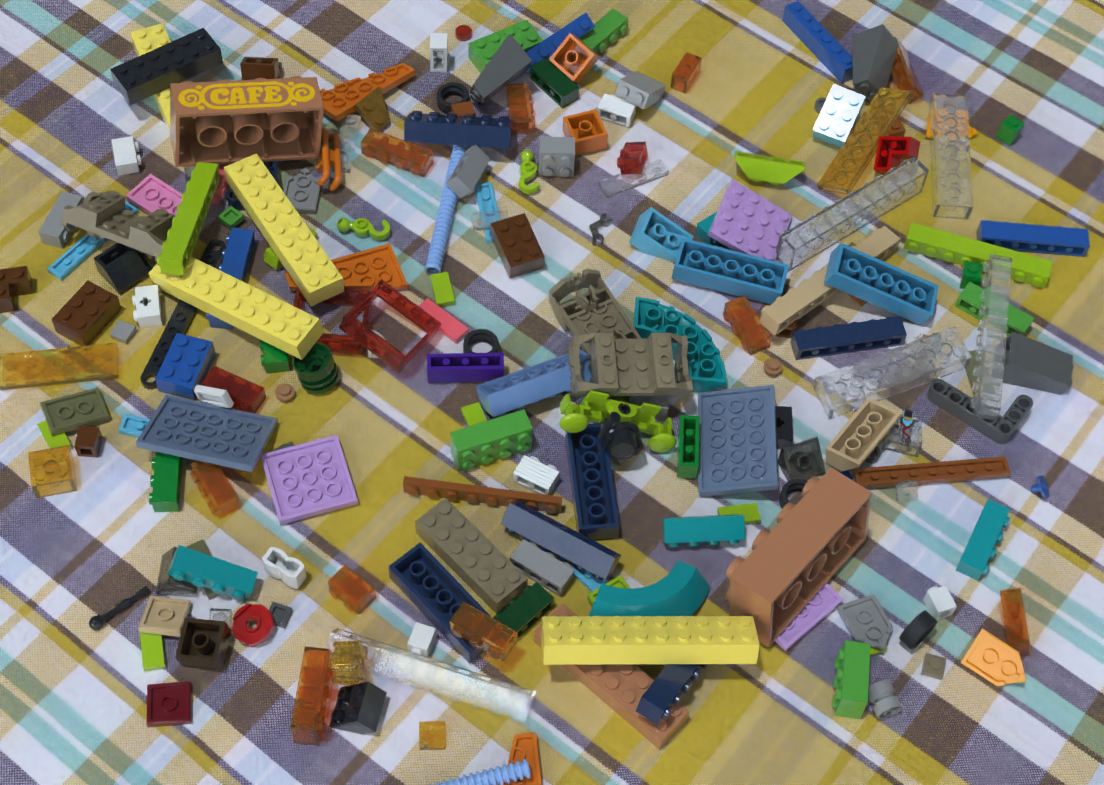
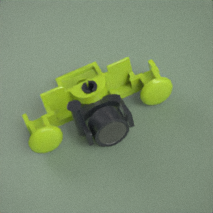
(620, 415)

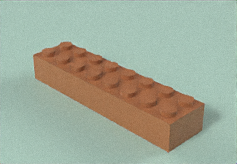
(621, 690)

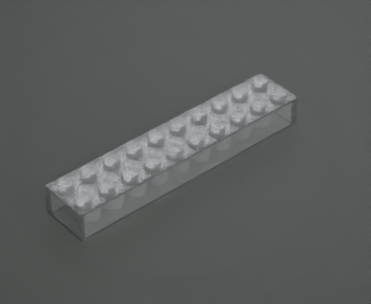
(851, 213)

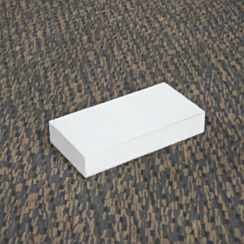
(213, 396)

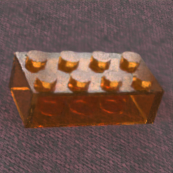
(312, 697)

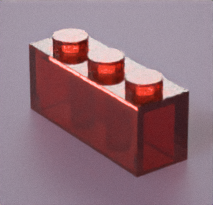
(244, 394)

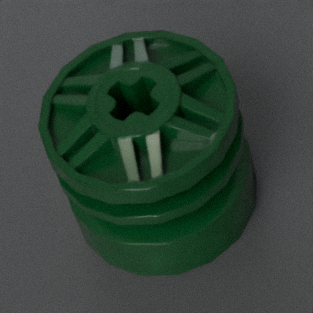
(317, 369)

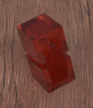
(632, 158)

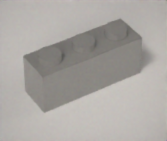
(468, 172)
(52, 231)
(542, 567)

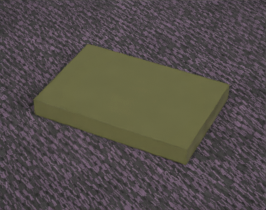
(74, 410)

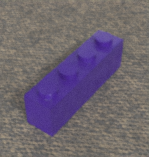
(464, 367)

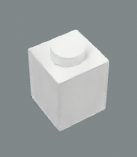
(939, 602)
(421, 639)

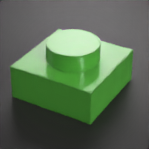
(231, 217)

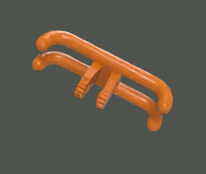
(328, 158)

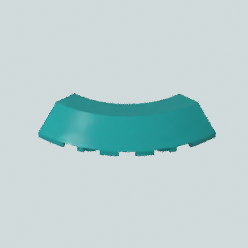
(703, 357)
(674, 595)

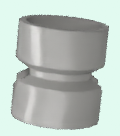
(884, 702)

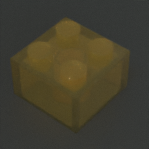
(52, 471)

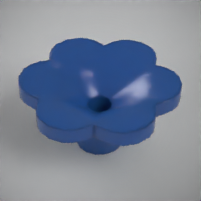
(1041, 487)

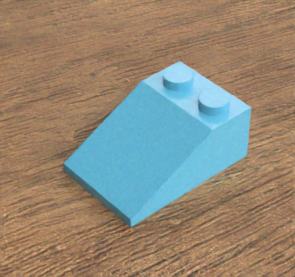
(658, 235)

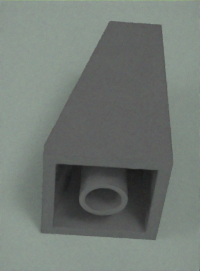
(873, 60)
(503, 68)
(1036, 365)

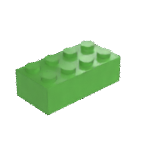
(483, 49)
(491, 440)

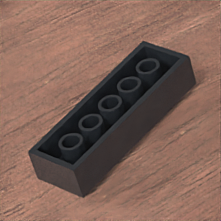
(166, 65)

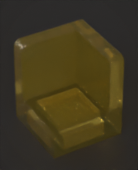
(432, 735)

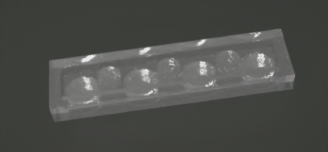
(348, 139)
(621, 183)

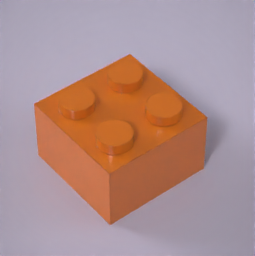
(574, 58)
(588, 131)

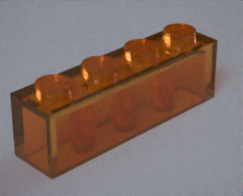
(904, 74)
(397, 152)

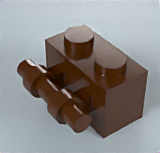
(260, 68)

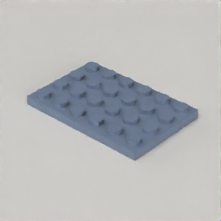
(207, 433)
(737, 441)

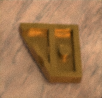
(373, 109)

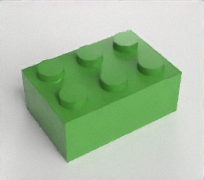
(851, 679)

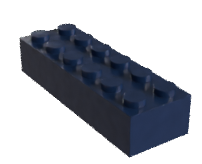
(458, 130)
(592, 484)
(434, 593)

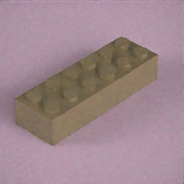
(471, 555)

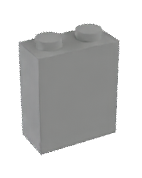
(640, 90)

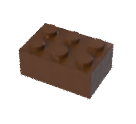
(517, 245)
(86, 314)

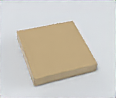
(164, 616)

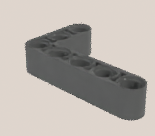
(998, 430)

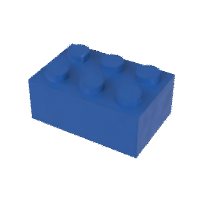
(185, 366)

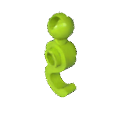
(528, 171)
(363, 227)

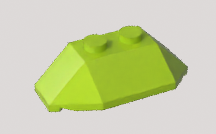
(768, 168)

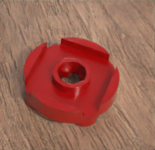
(253, 613)

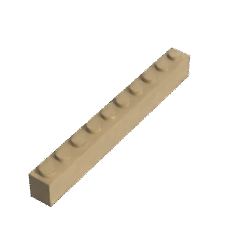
(814, 291)

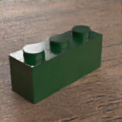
(554, 83)
(527, 609)

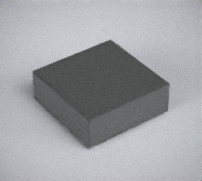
(280, 614)

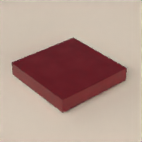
(169, 704)

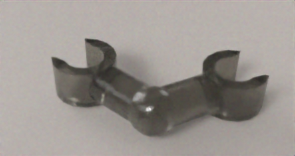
(594, 228)

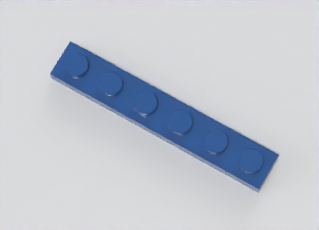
(548, 46)

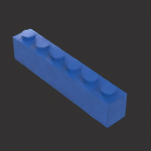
(819, 41)
(1035, 238)
(235, 262)

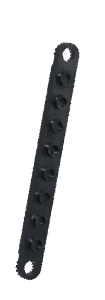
(179, 321)

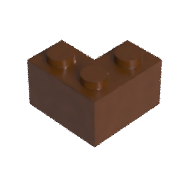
(13, 282)

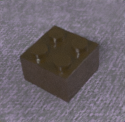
(203, 643)

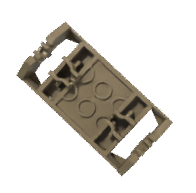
(105, 217)
(592, 311)
(631, 365)

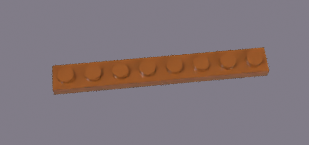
(933, 472)
(480, 494)

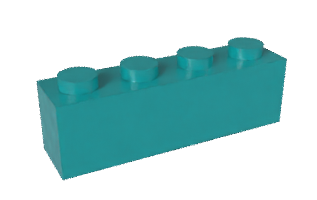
(702, 529)
(982, 540)
(212, 573)

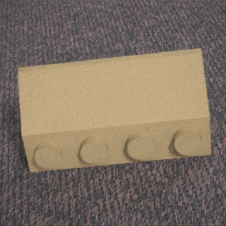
(861, 435)

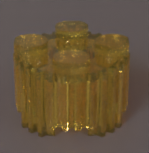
(348, 662)

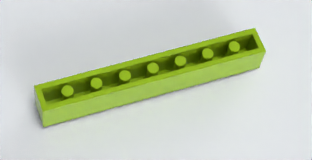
(189, 219)
(958, 249)

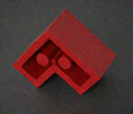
(894, 149)

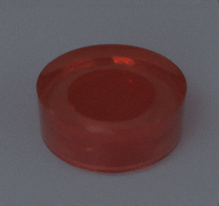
(463, 33)

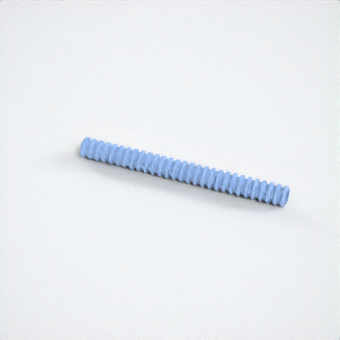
(444, 217)
(493, 776)

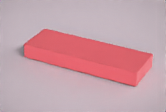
(450, 326)

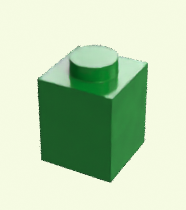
(1010, 130)
(971, 273)

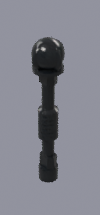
(97, 621)

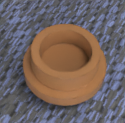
(772, 367)
(284, 392)

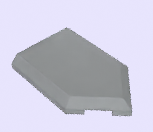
(303, 191)
(867, 621)

